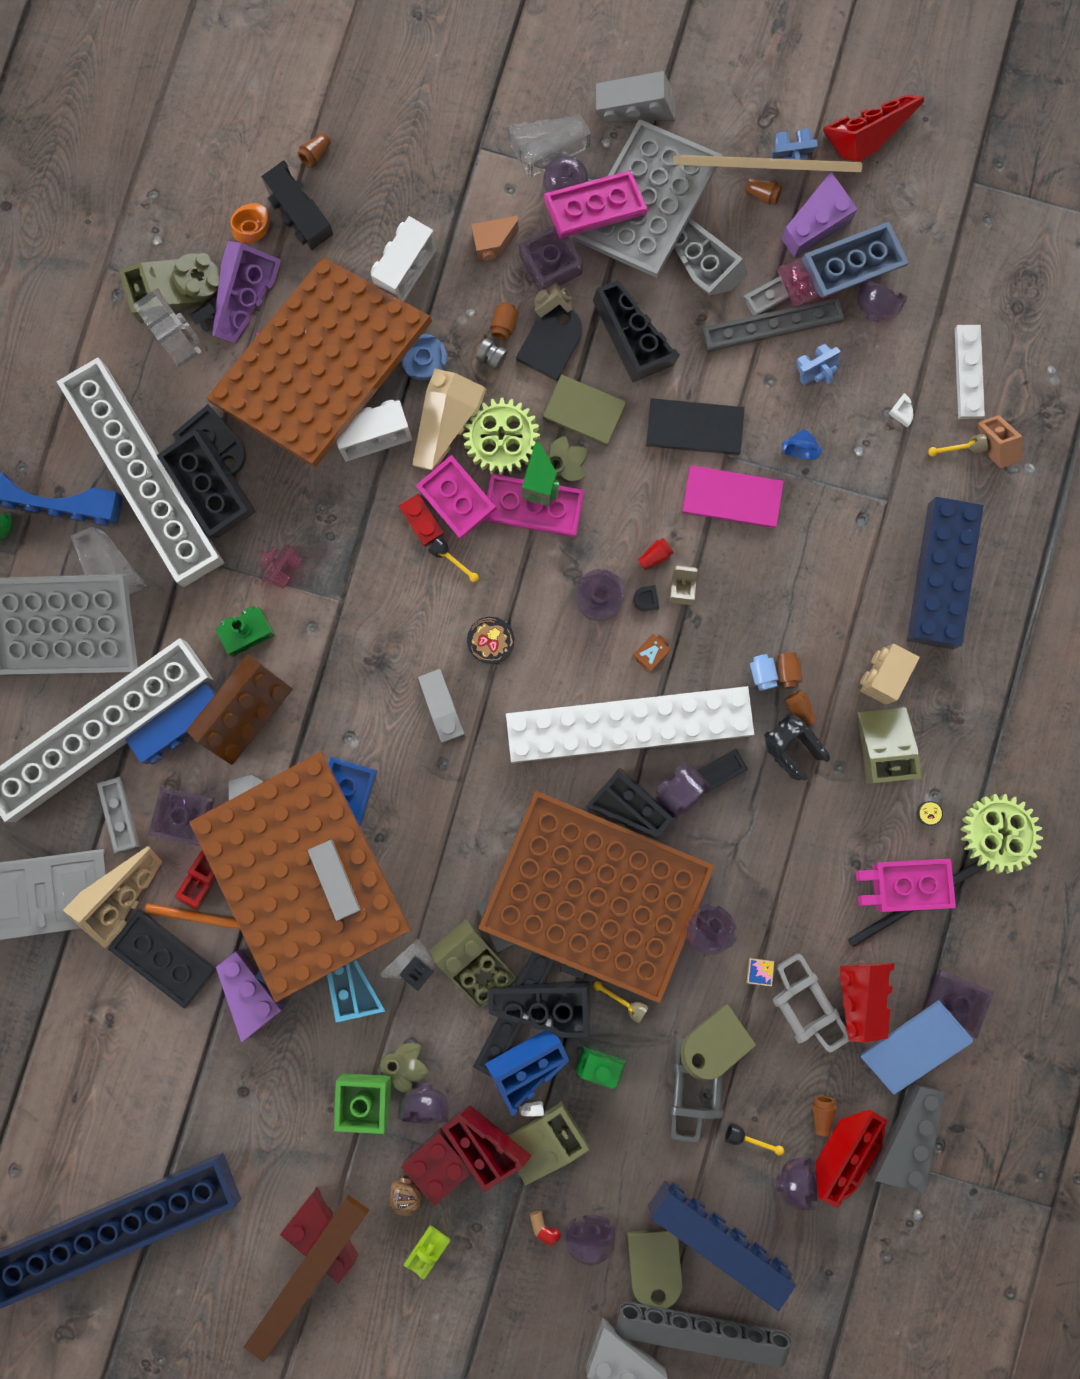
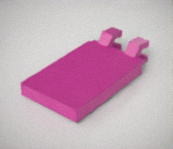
(909, 885)

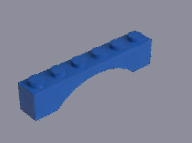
(94, 504)

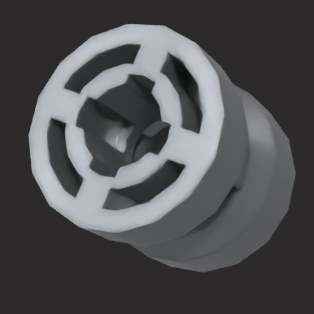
(491, 354)

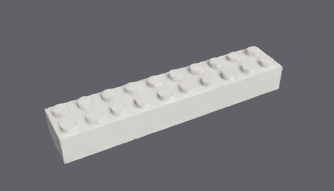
(139, 472)
(629, 724)
(98, 729)

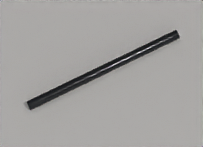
(897, 915)

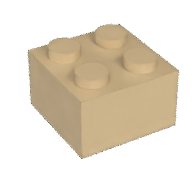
(889, 673)

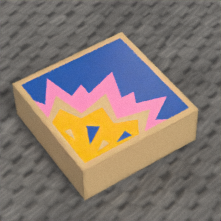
(760, 972)

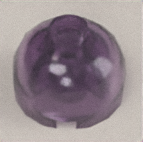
(563, 173)
(880, 301)
(711, 930)
(423, 1105)
(798, 1183)
(590, 1240)

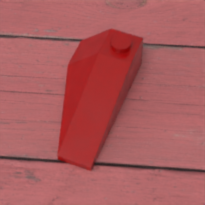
(867, 133)

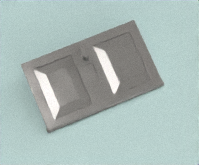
(41, 888)

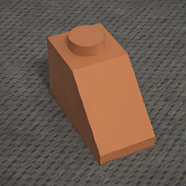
(493, 236)
(1004, 442)

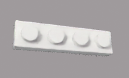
(969, 372)

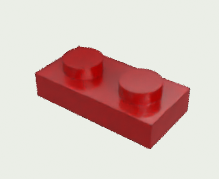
(421, 520)

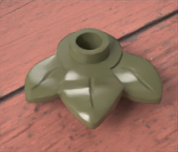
(568, 458)
(408, 1066)

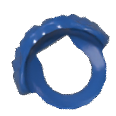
(802, 446)

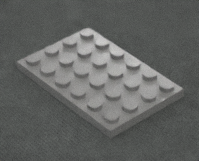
(668, 192)
(66, 625)

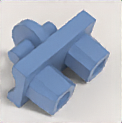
(804, 145)
(820, 368)

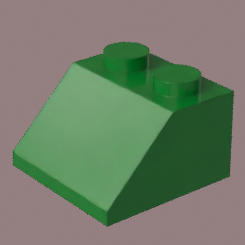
(540, 479)

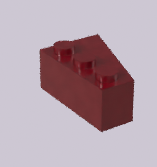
(484, 1147)
(306, 1228)

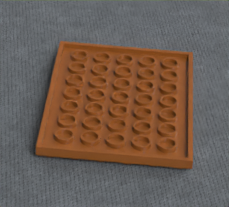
(319, 361)
(270, 883)
(596, 896)

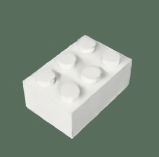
(404, 258)
(374, 431)

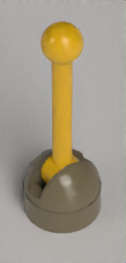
(976, 444)
(635, 1010)

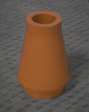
(312, 151)
(764, 190)
(800, 706)
(823, 1112)

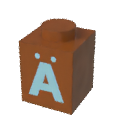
(651, 652)

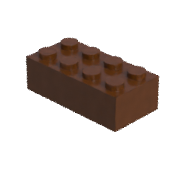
(239, 710)

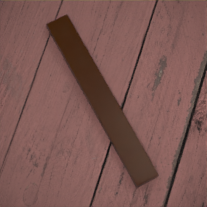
(306, 1278)

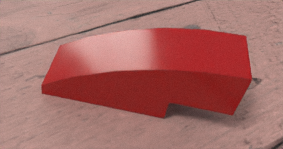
(197, 883)

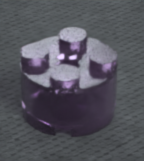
(606, 583)
(682, 790)

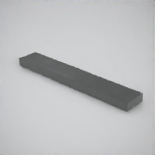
(773, 324)

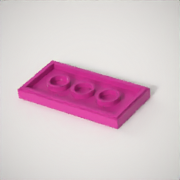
(595, 204)
(732, 496)
(512, 510)

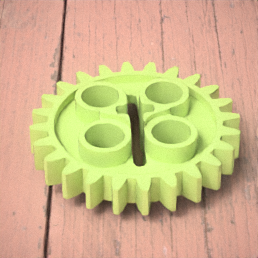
(500, 457)
(1023, 837)

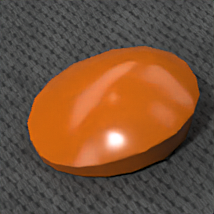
(249, 223)

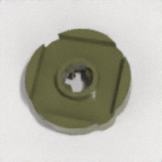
(199, 264)

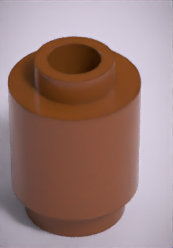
(504, 321)
(789, 670)

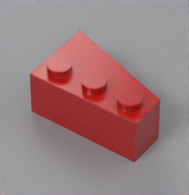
(865, 1000)

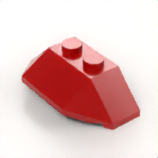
(849, 1156)

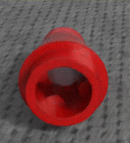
(656, 554)

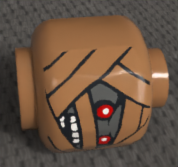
(405, 1196)

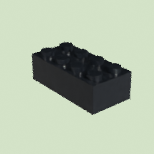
(206, 483)

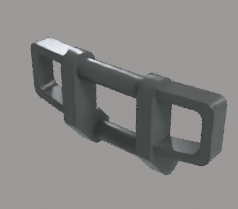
(678, 1109)

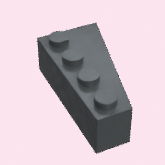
(911, 1141)

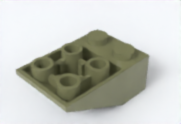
(147, 276)
(888, 746)
(471, 963)
(551, 1142)

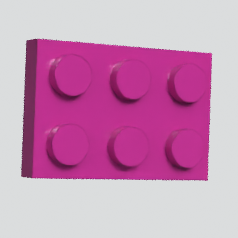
(456, 497)

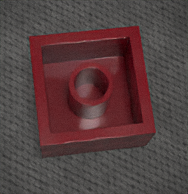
(436, 1167)

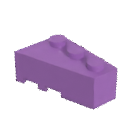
(819, 217)

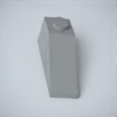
(441, 706)

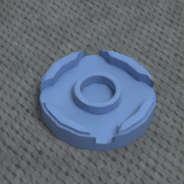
(424, 357)

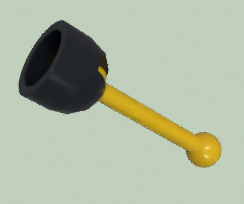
(440, 549)
(736, 1135)

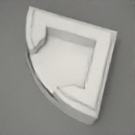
(903, 410)
(531, 1109)

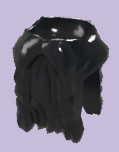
(783, 734)

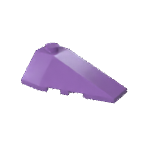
(242, 284)

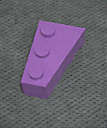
(246, 996)

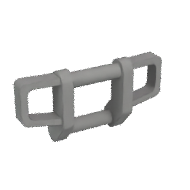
(830, 1015)

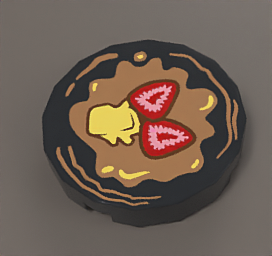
(490, 640)

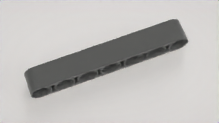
(703, 1334)

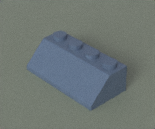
(854, 260)

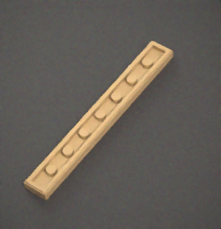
(767, 163)

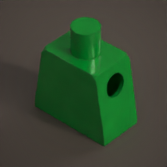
(600, 1068)

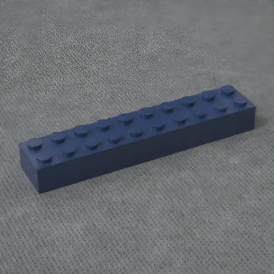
(116, 1228)

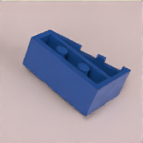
(526, 1068)

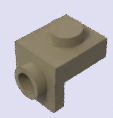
(550, 298)
(683, 585)

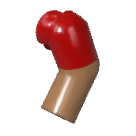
(542, 1232)

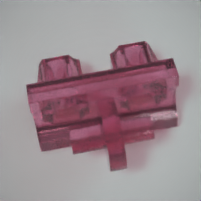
(797, 283)
(274, 574)

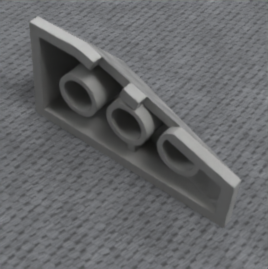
(708, 260)

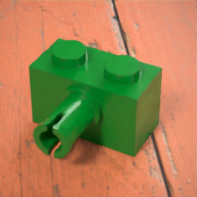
(244, 631)

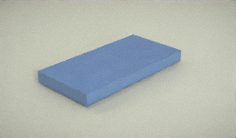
(916, 1047)

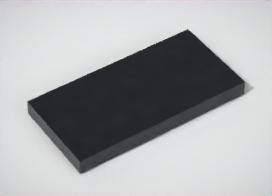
(695, 426)
(162, 958)

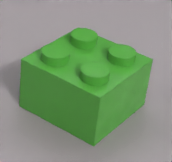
(362, 1103)

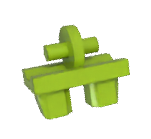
(427, 1252)

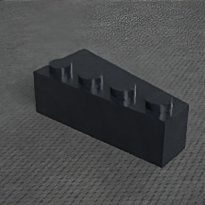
(634, 336)

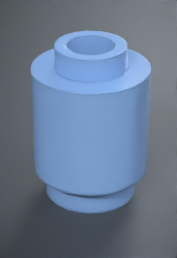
(764, 672)

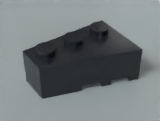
(296, 206)
(630, 803)

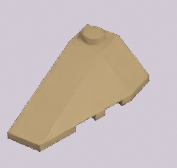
(446, 409)
(106, 903)

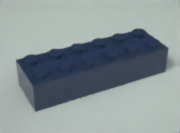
(945, 573)
(722, 1245)

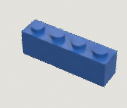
(170, 727)

